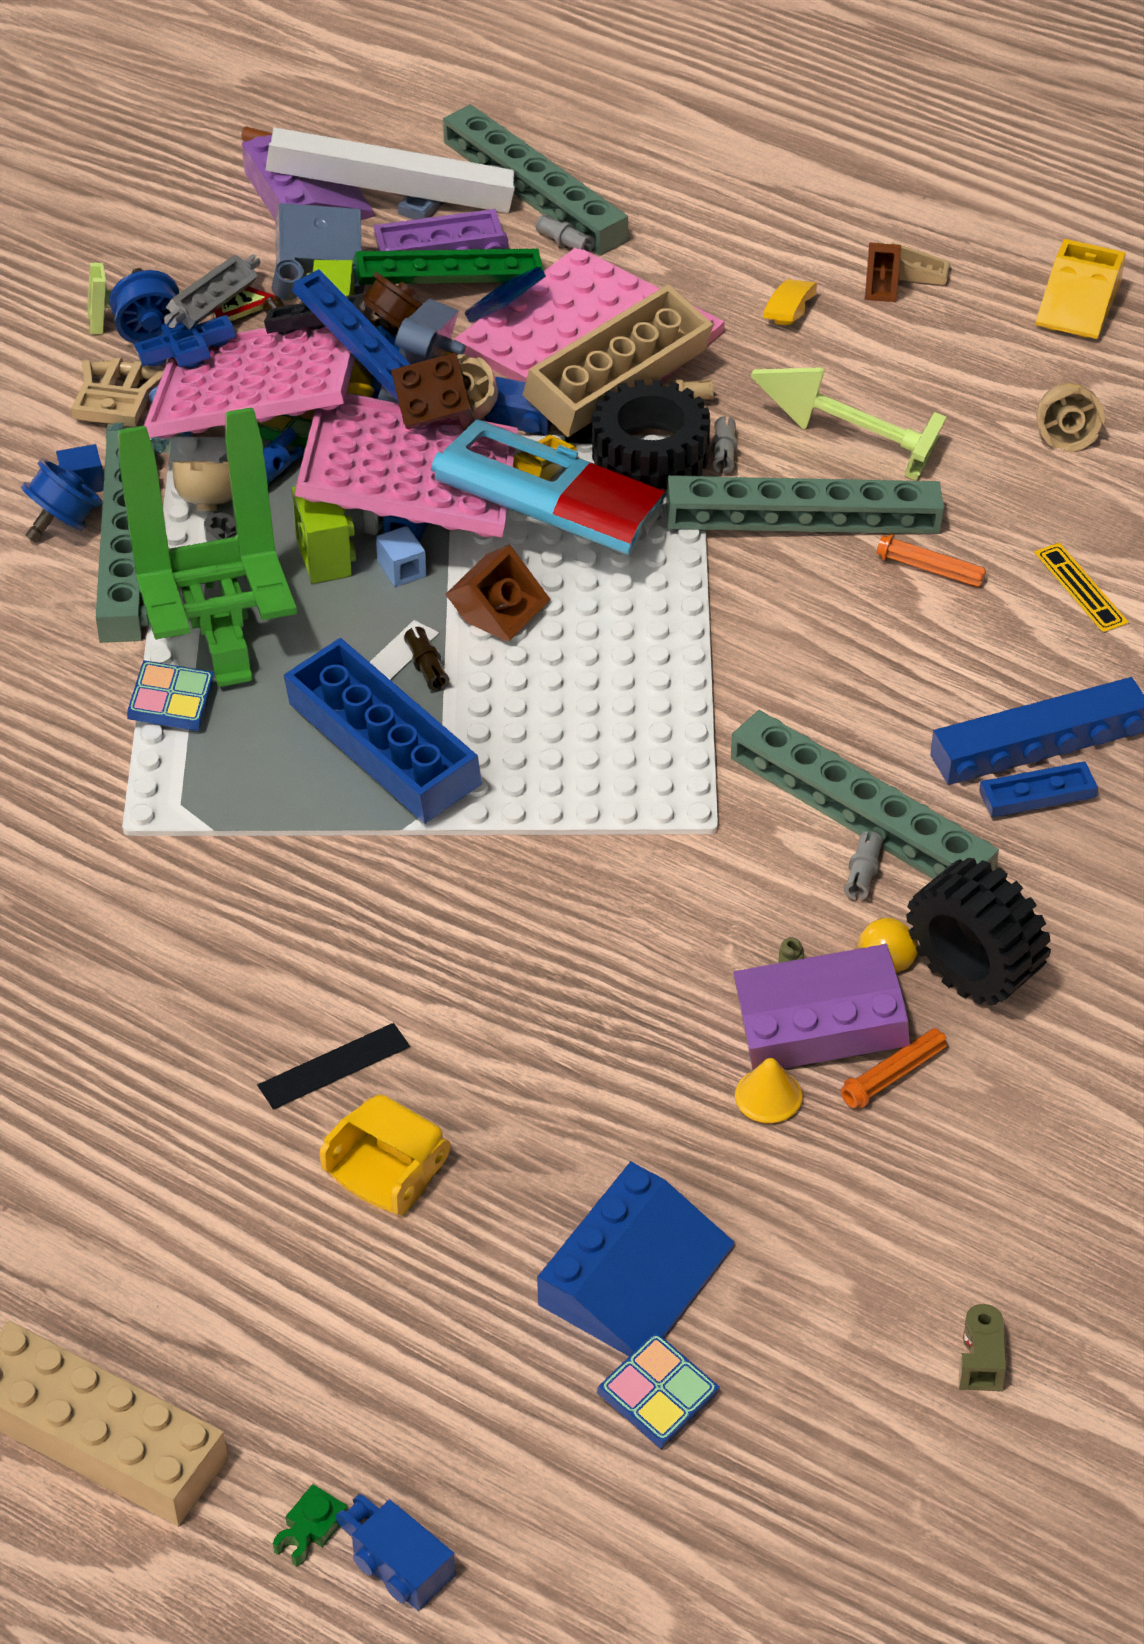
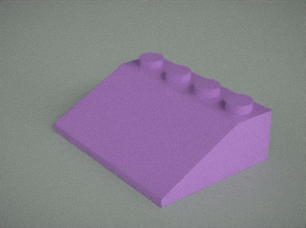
(291, 189)
(822, 1007)

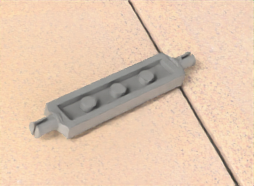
(212, 291)

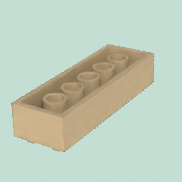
(633, 346)
(105, 1426)

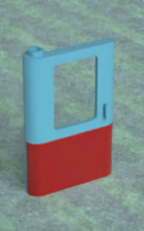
(581, 501)

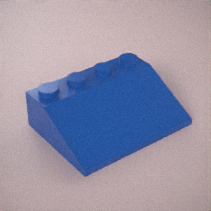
(633, 1262)

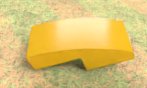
(789, 301)

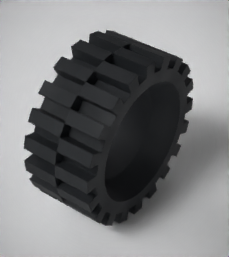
(651, 408)
(978, 931)

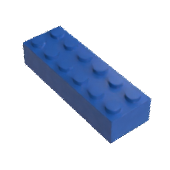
(383, 730)

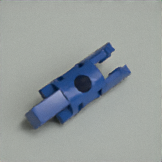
(277, 457)

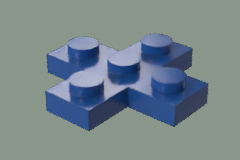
(185, 344)

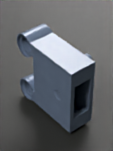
(312, 234)
(426, 336)

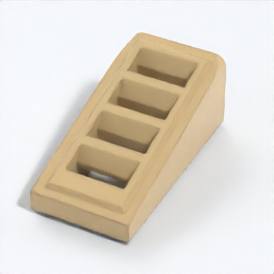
(919, 267)

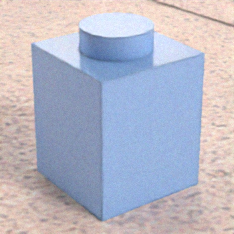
(401, 556)

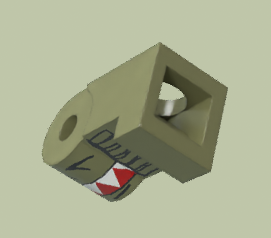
(984, 1337)

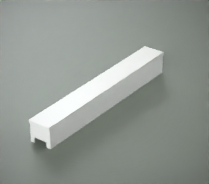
(390, 170)

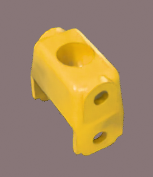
(384, 1153)

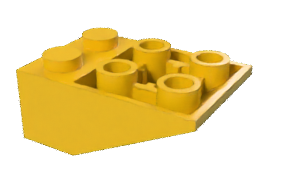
(1081, 288)

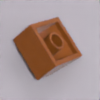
(498, 594)

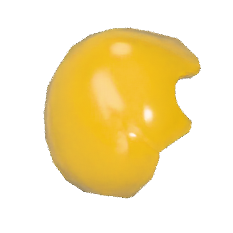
(896, 936)

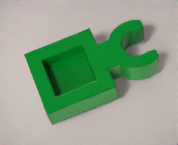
(310, 1521)

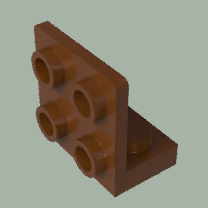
(433, 392)

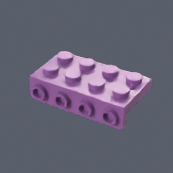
(445, 232)

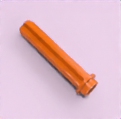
(930, 561)
(859, 1090)

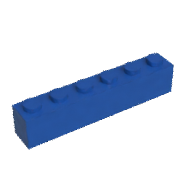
(1038, 731)

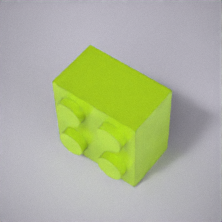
(323, 539)

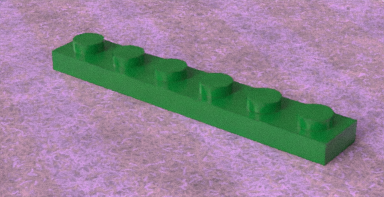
(445, 265)

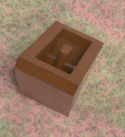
(882, 272)

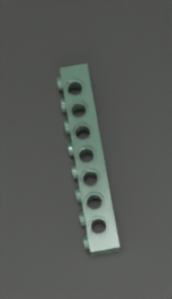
(536, 177)
(804, 505)
(119, 600)
(854, 797)

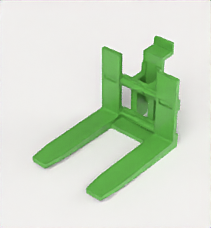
(250, 552)

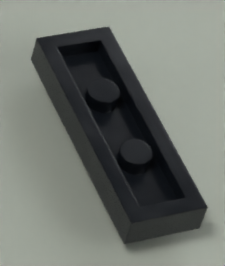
(296, 316)

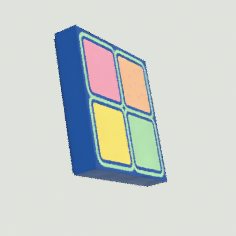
(170, 695)
(658, 1390)

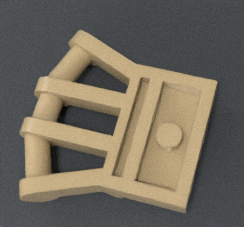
(114, 403)

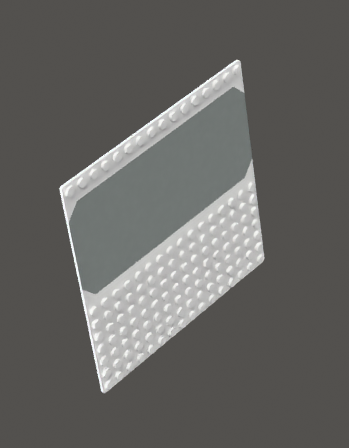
(576, 721)

